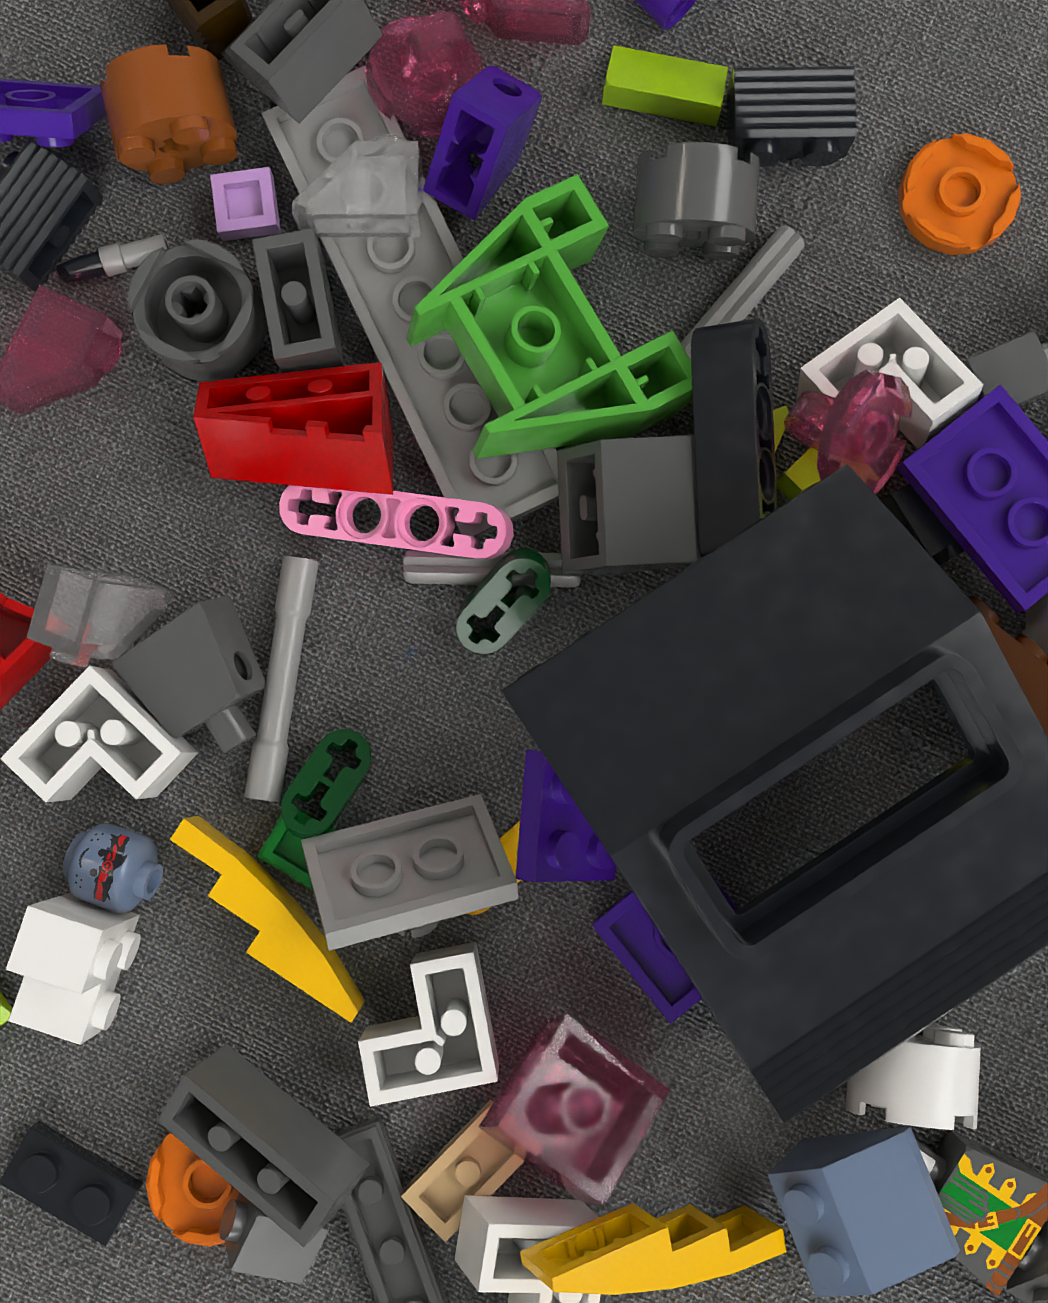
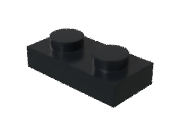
(71, 1183)

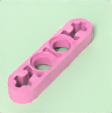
(395, 521)

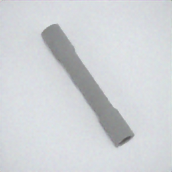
(270, 747)

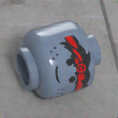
(112, 867)

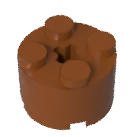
(168, 111)

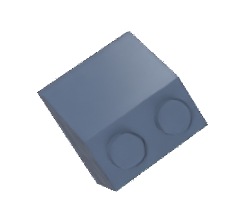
(862, 1211)

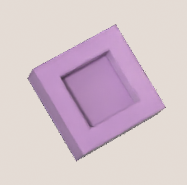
(245, 204)

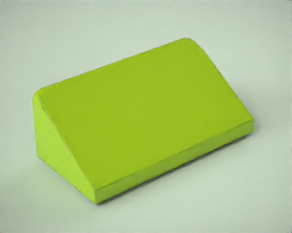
(664, 85)

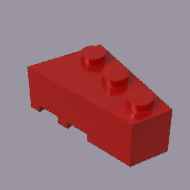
(300, 428)

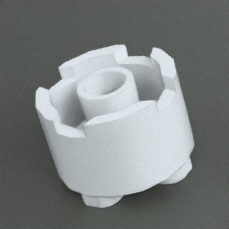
(923, 1081)

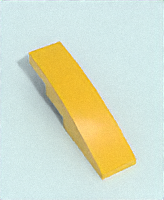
(287, 936)
(645, 1253)

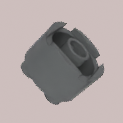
(696, 200)
(202, 279)

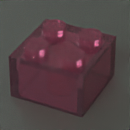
(575, 1109)

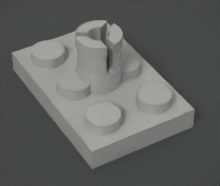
(408, 872)

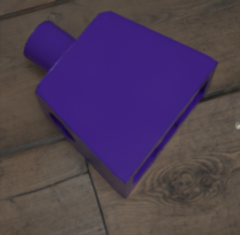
(486, 117)

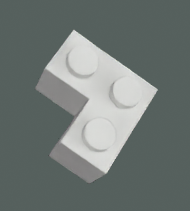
(905, 347)
(96, 727)
(71, 966)
(446, 1044)
(499, 1228)

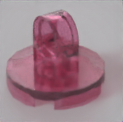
(420, 68)
(855, 426)

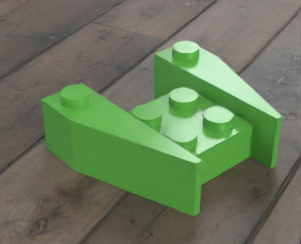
(539, 339)

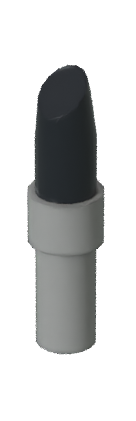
(110, 259)

